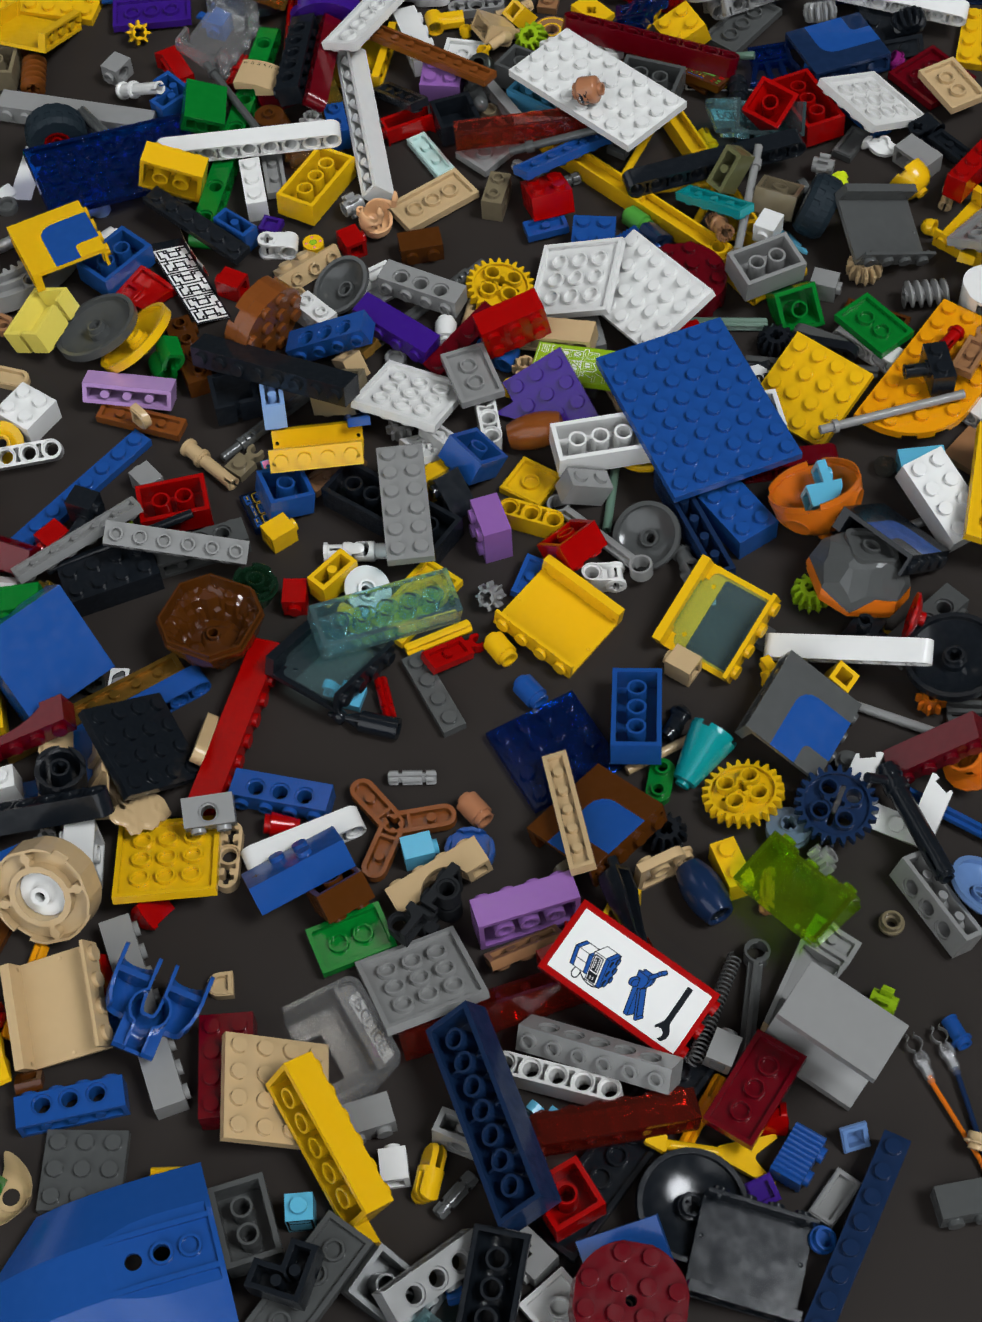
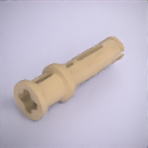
(202, 459)

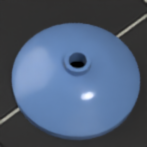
(968, 881)

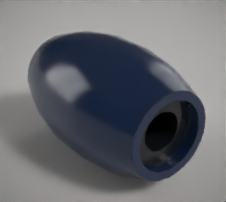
(704, 891)

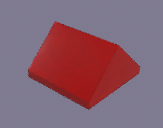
(769, 104)

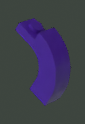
(336, 8)

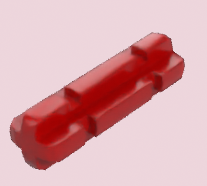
(384, 696)

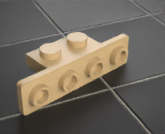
(306, 266)

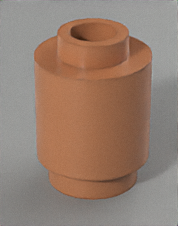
(475, 809)

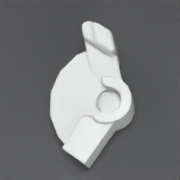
(879, 146)

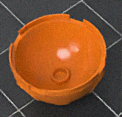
(788, 505)

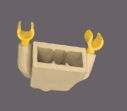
(491, 29)

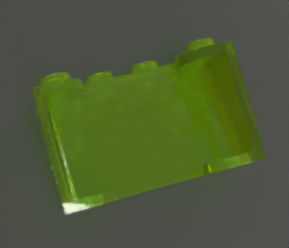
(797, 890)

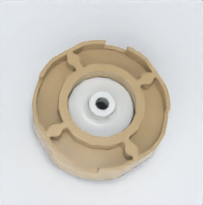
(48, 889)

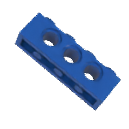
(331, 336)
(272, 786)
(85, 1111)

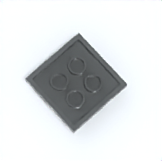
(81, 1165)

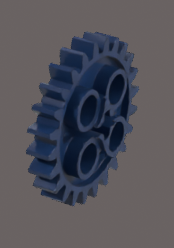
(813, 797)

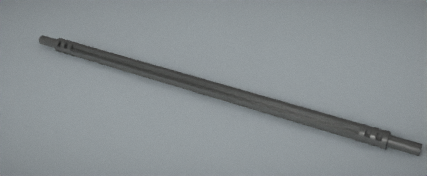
(298, 401)

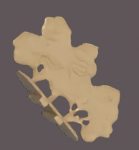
(140, 812)

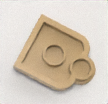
(660, 867)

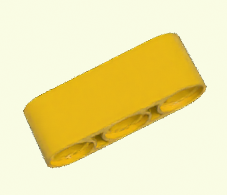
(532, 517)

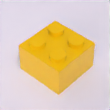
(683, 24)

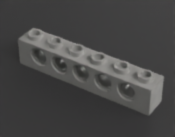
(175, 543)
(599, 1054)

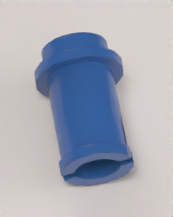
(960, 1038)

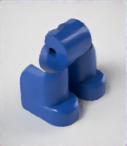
(140, 1031)

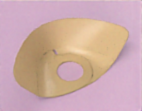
(19, 1179)

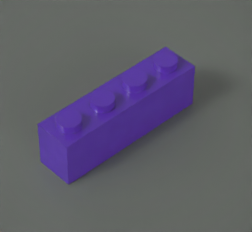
(399, 329)

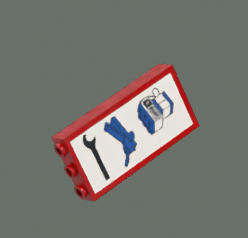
(629, 981)

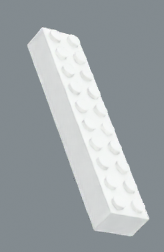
(604, 441)

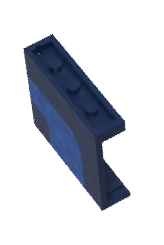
(840, 47)

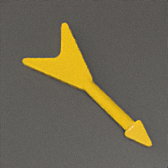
(735, 1154)

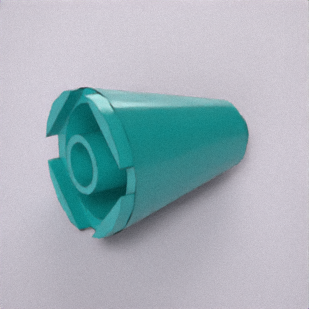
(701, 753)

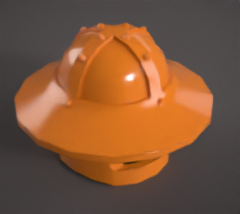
(966, 773)

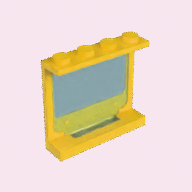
(717, 618)

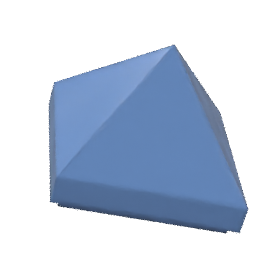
(854, 1137)

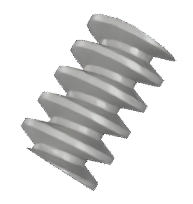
(925, 291)

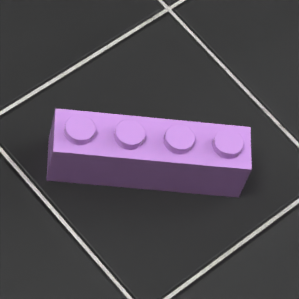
(127, 389)

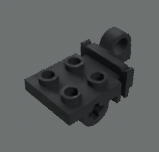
(438, 902)

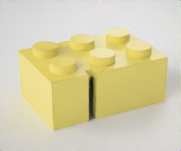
(41, 320)

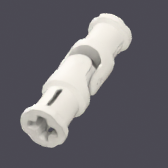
(357, 550)

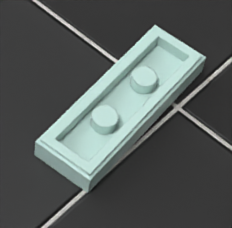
(429, 154)

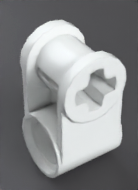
(280, 246)
(604, 576)

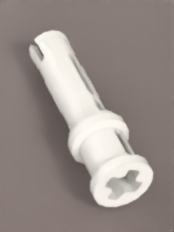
(135, 89)

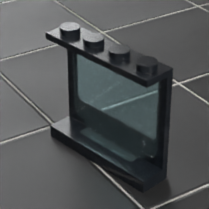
(327, 682)

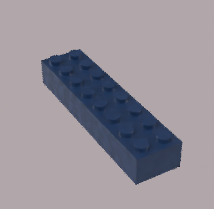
(493, 1117)

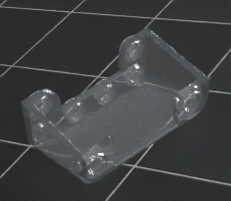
(221, 34)

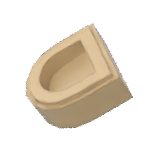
(140, 416)
(223, 986)

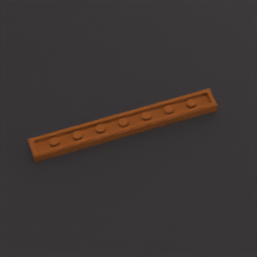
(434, 56)

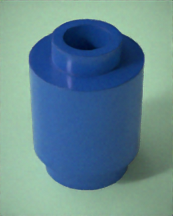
(530, 691)

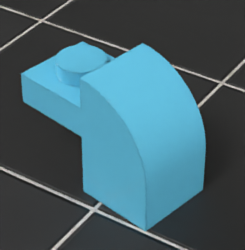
(824, 487)

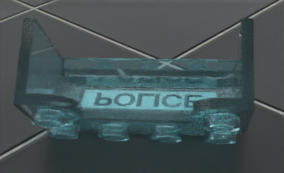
(731, 122)

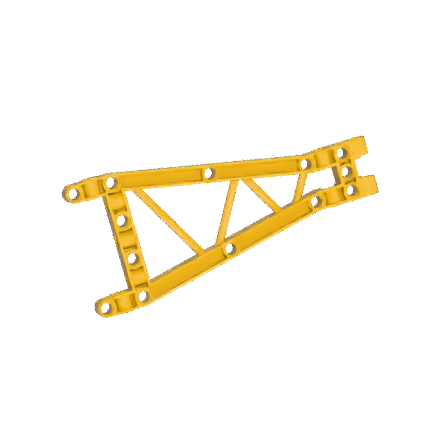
(679, 225)

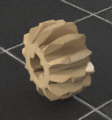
(863, 274)

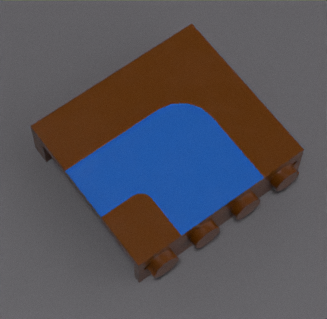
(615, 816)

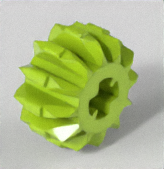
(531, 35)
(805, 595)

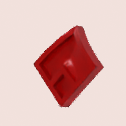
(146, 288)

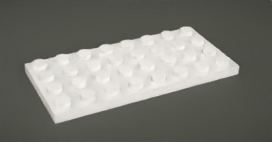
(631, 102)

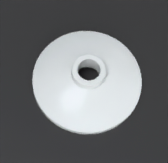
(364, 577)

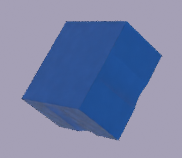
(47, 651)

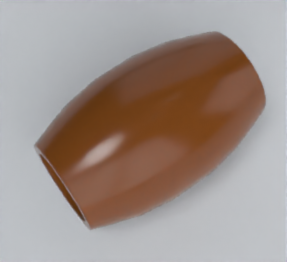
(531, 430)

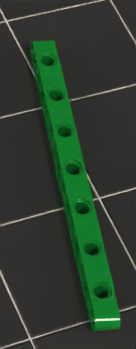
(224, 172)

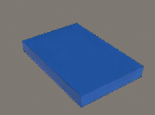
(645, 1230)

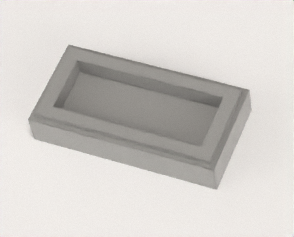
(835, 1198)

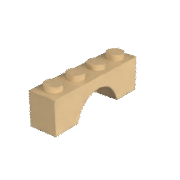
(466, 854)

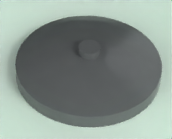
(98, 327)

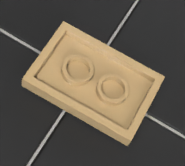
(951, 85)

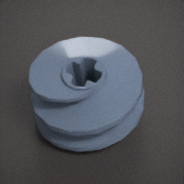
(785, 820)

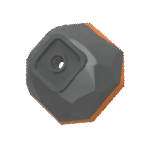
(858, 574)

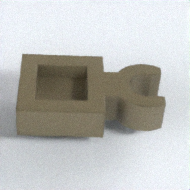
(244, 465)

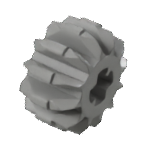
(820, 11)

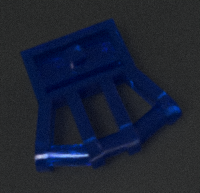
(639, 12)
(769, 57)

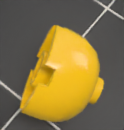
(915, 173)

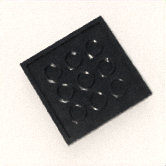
(140, 745)

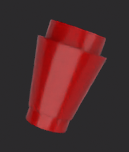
(277, 823)

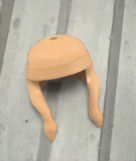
(376, 218)

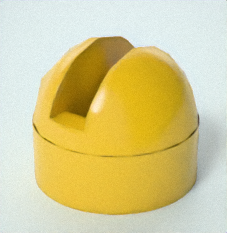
(928, 226)

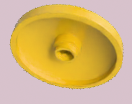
(148, 330)

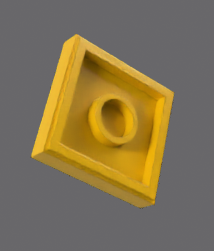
(530, 482)

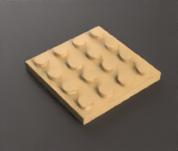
(246, 1105)

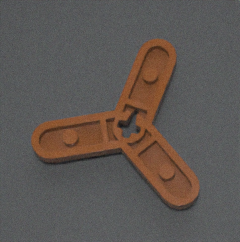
(411, 821)

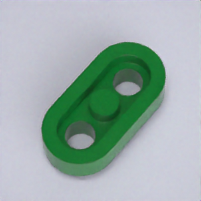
(661, 780)

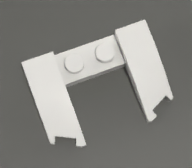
(889, 822)

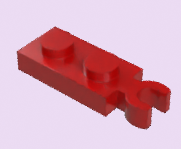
(451, 653)

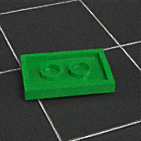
(874, 325)
(352, 939)

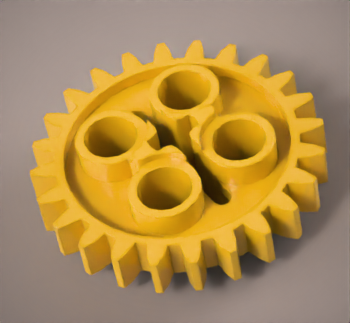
(496, 282)
(743, 794)

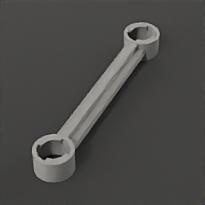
(613, 547)

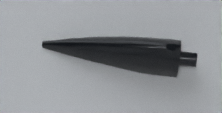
(622, 896)

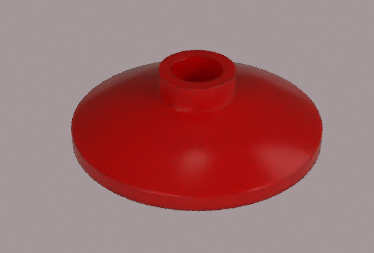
(915, 616)

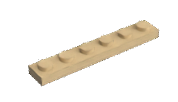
(569, 813)

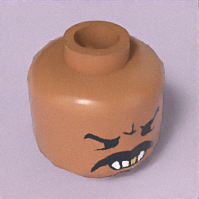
(588, 90)

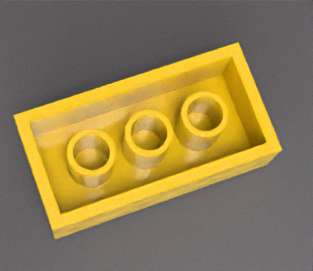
(316, 185)

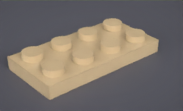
(434, 200)

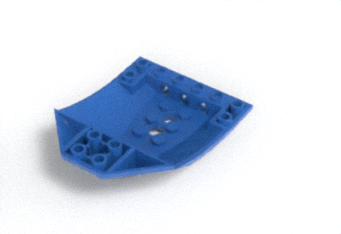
(76, 1257)

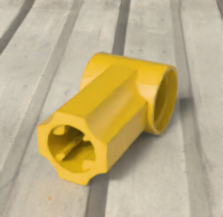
(438, 21)

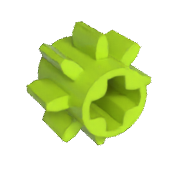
(885, 998)

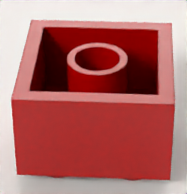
(547, 196)
(574, 543)
(579, 1197)

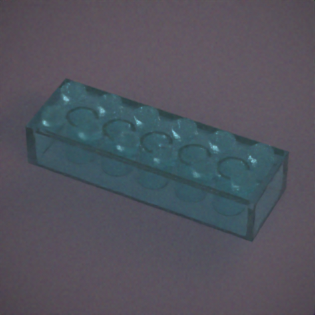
(384, 613)

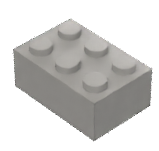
(765, 266)

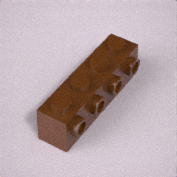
(194, 377)

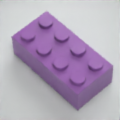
(524, 908)

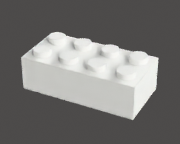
(937, 495)

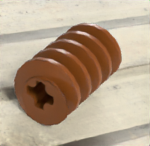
(33, 74)

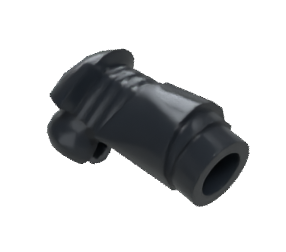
(673, 728)

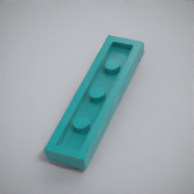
(715, 201)

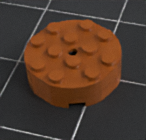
(265, 314)

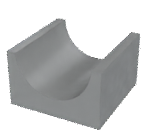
(839, 1033)

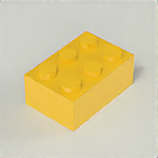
(173, 170)

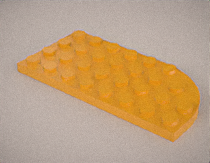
(895, 390)

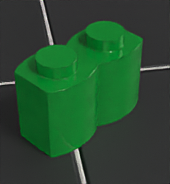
(167, 357)

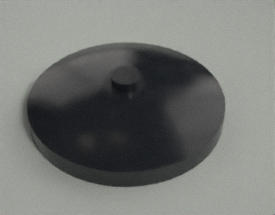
(956, 657)
(675, 1191)

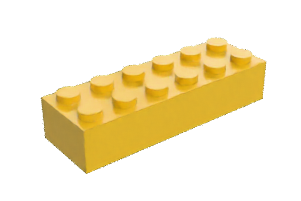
(329, 1140)

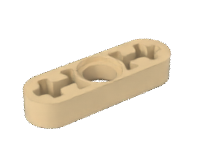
(204, 738)
(234, 866)

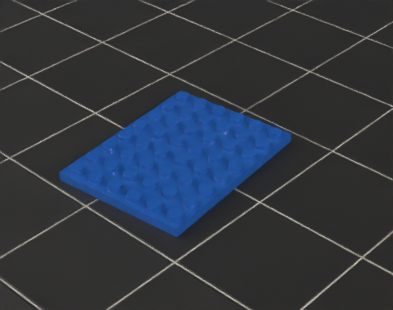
(698, 409)

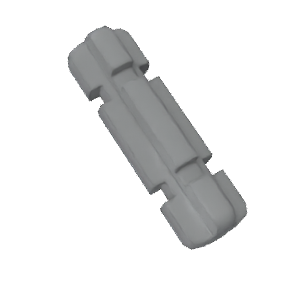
(412, 777)

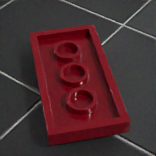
(754, 1089)

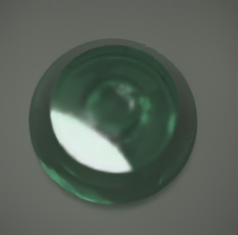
(260, 579)

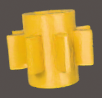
(132, 31)

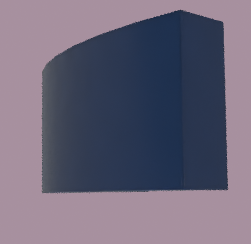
(655, 233)

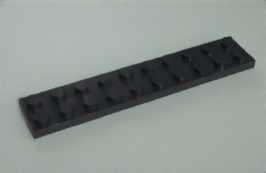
(619, 1165)

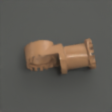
(720, 225)

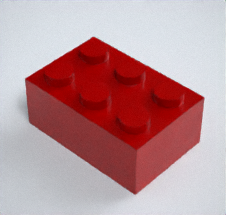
(512, 323)
(174, 496)

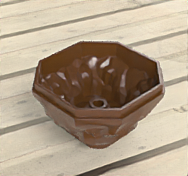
(210, 621)

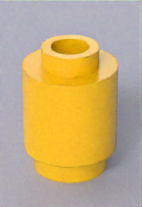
(500, 648)

